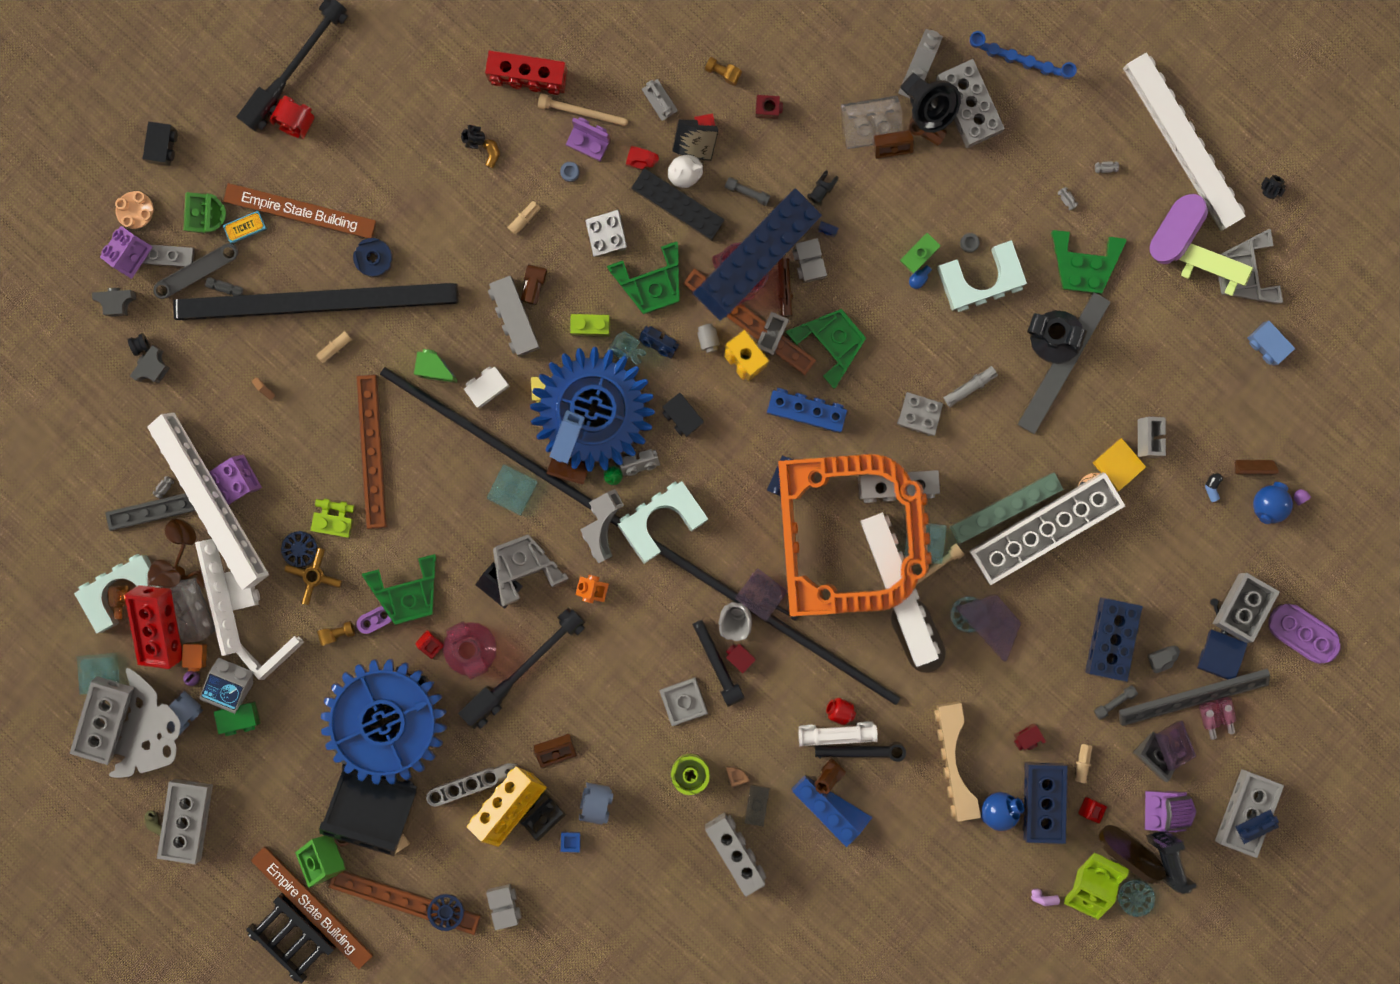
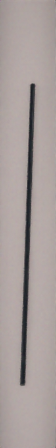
(665, 552)

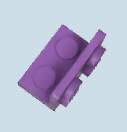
(588, 139)
(125, 252)
(235, 478)

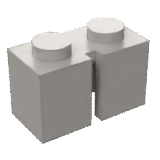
(809, 259)
(775, 327)
(1148, 429)
(502, 902)

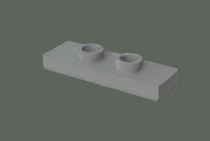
(170, 256)

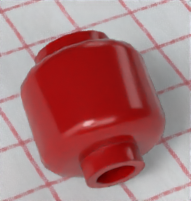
(840, 711)

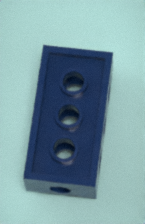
(1126, 638)
(1055, 810)

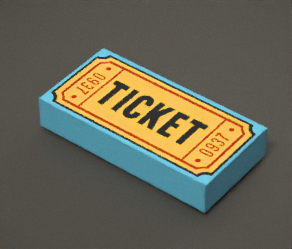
(244, 227)

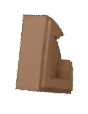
(262, 388)
(737, 776)

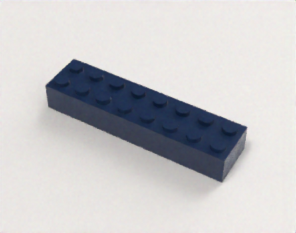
(757, 254)

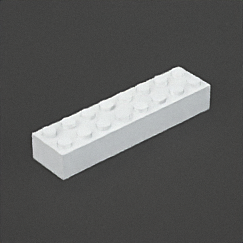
(1047, 528)
(908, 613)

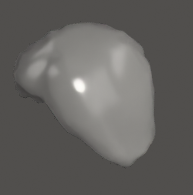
(735, 622)

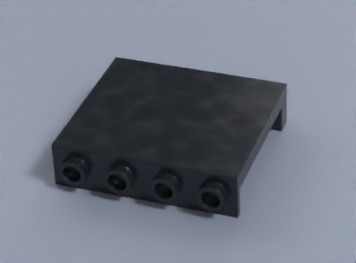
(369, 812)

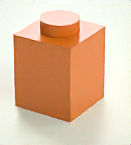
(194, 656)

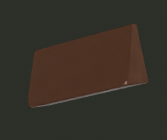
(893, 144)
(1255, 467)
(565, 471)
(555, 750)

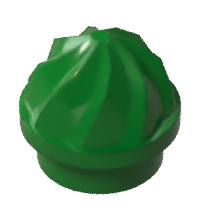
(613, 475)

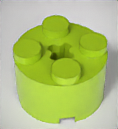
(694, 784)

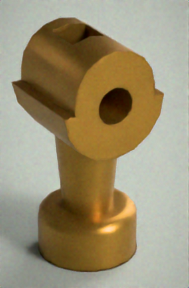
(730, 73)
(329, 635)

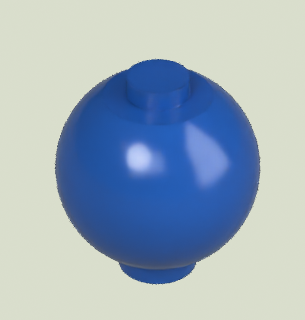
(1273, 503)
(1001, 811)

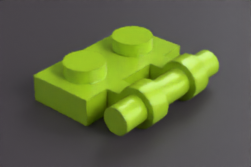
(332, 524)

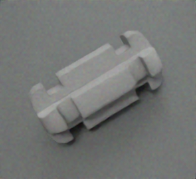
(1107, 167)
(1068, 198)
(163, 487)

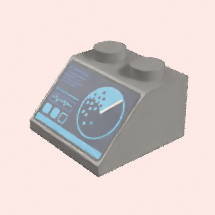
(227, 685)

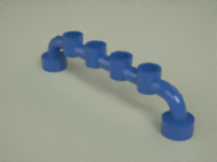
(978, 39)

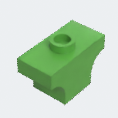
(920, 253)

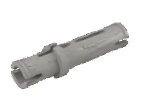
(966, 389)

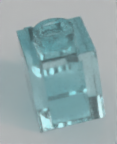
(626, 345)

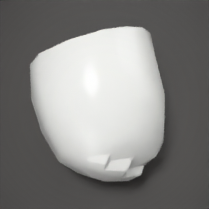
(684, 171)

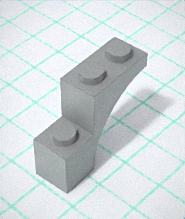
(924, 56)
(597, 532)

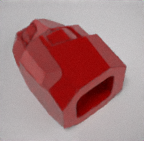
(641, 158)

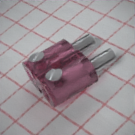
(1216, 714)

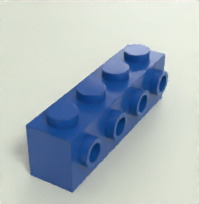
(807, 411)

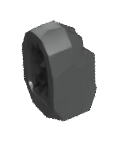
(1163, 658)

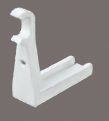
(276, 660)

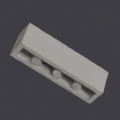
(514, 316)

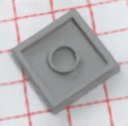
(683, 701)

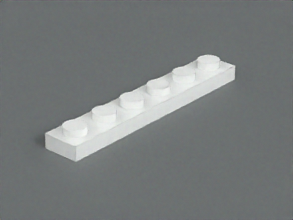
(218, 597)

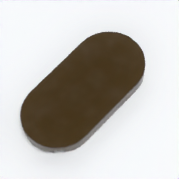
(933, 665)
(1132, 854)

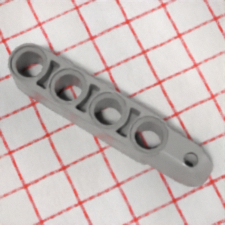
(462, 783)

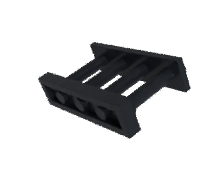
(1169, 851)
(310, 932)

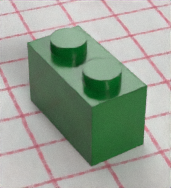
(244, 718)

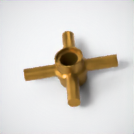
(321, 578)

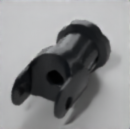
(821, 189)

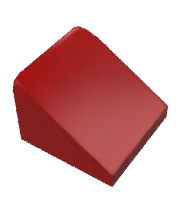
(429, 644)
(1092, 810)

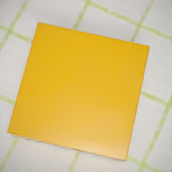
(1119, 464)

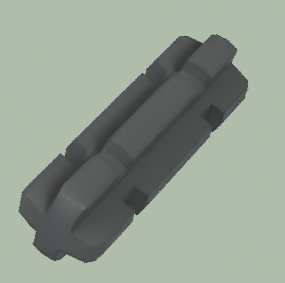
(224, 287)

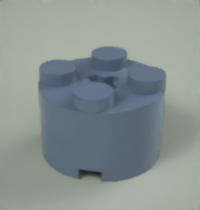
(186, 709)
(595, 803)

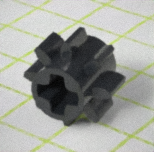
(473, 137)
(1273, 187)

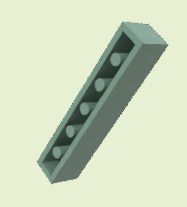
(1006, 507)

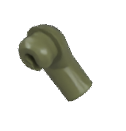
(152, 823)

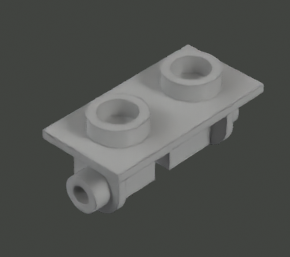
(659, 99)
(647, 461)

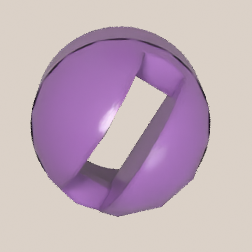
(1301, 496)
(194, 681)

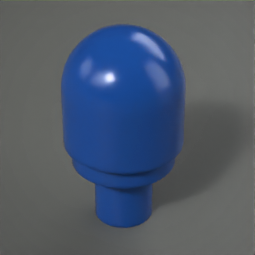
(919, 278)

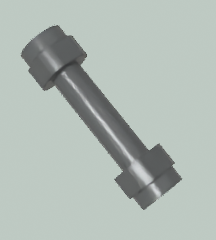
(732, 185)
(1102, 711)

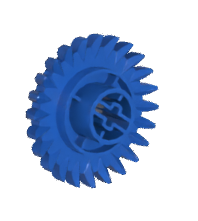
(600, 377)
(351, 725)

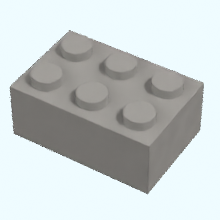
(1246, 607)

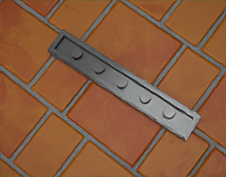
(149, 512)

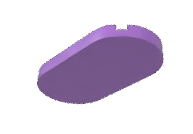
(1178, 228)
(1304, 633)

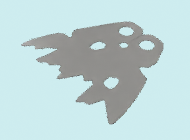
(144, 725)

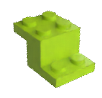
(1096, 886)

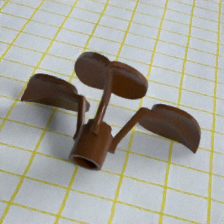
(161, 571)

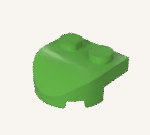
(203, 213)

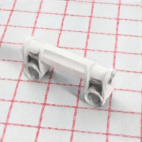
(861, 733)

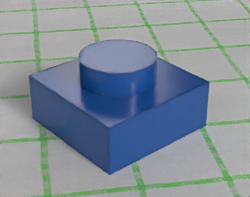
(570, 841)

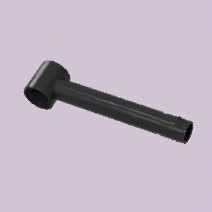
(732, 693)
(860, 751)

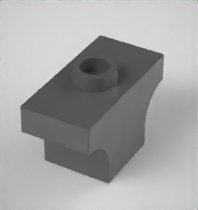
(114, 301)
(150, 366)

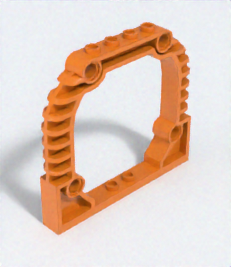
(805, 595)

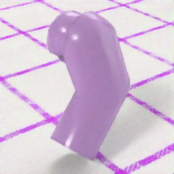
(1044, 900)

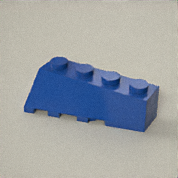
(835, 813)

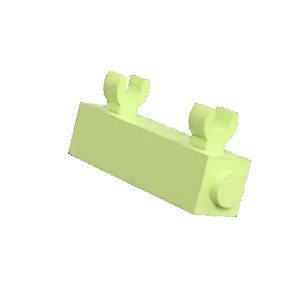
(1216, 264)

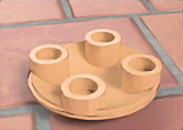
(134, 209)

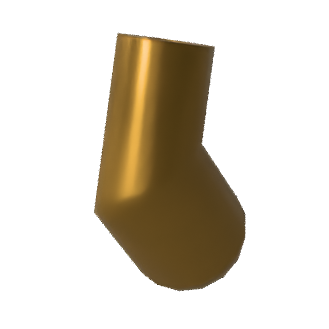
(493, 151)

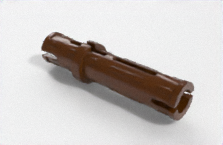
(784, 288)

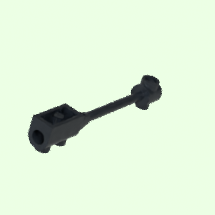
(265, 101)
(489, 700)

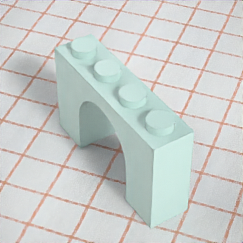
(1009, 279)
(676, 498)
(94, 595)

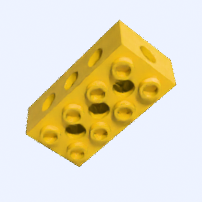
(744, 345)
(508, 812)

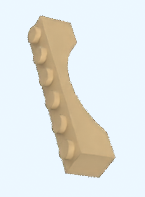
(951, 720)

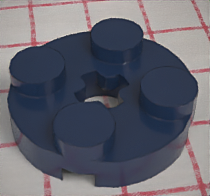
(382, 263)

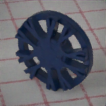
(299, 549)
(445, 912)

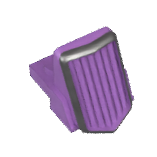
(1168, 811)

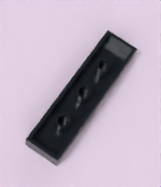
(677, 204)

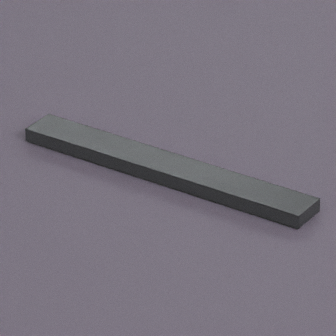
(1058, 373)
(1194, 697)

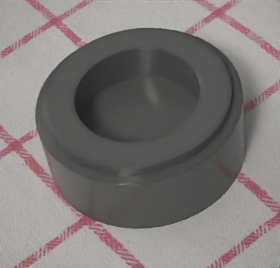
(969, 242)

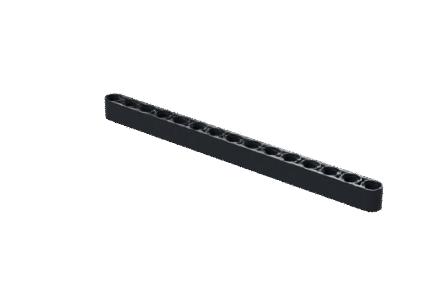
(315, 301)

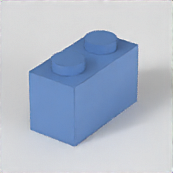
(1270, 343)

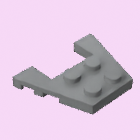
(1245, 254)
(520, 559)

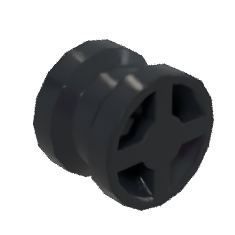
(138, 344)

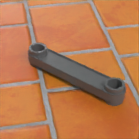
(195, 271)

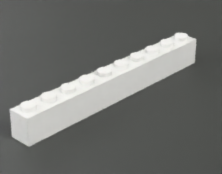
(1184, 141)
(208, 500)

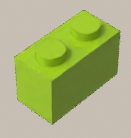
(589, 325)

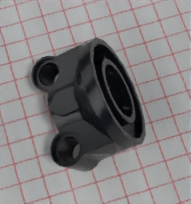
(933, 103)
(1051, 349)

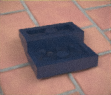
(1222, 655)

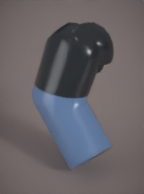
(1212, 485)

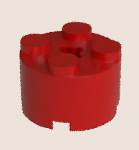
(292, 118)

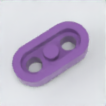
(375, 619)

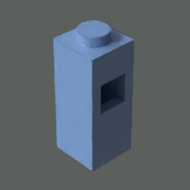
(567, 437)

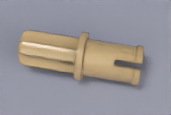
(524, 218)
(333, 347)
(1083, 763)

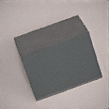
(1151, 755)

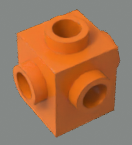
(591, 589)

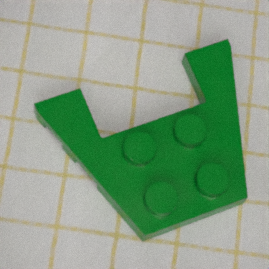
(1085, 271)
(655, 288)
(837, 336)
(409, 599)

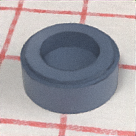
(569, 171)

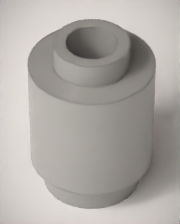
(708, 338)

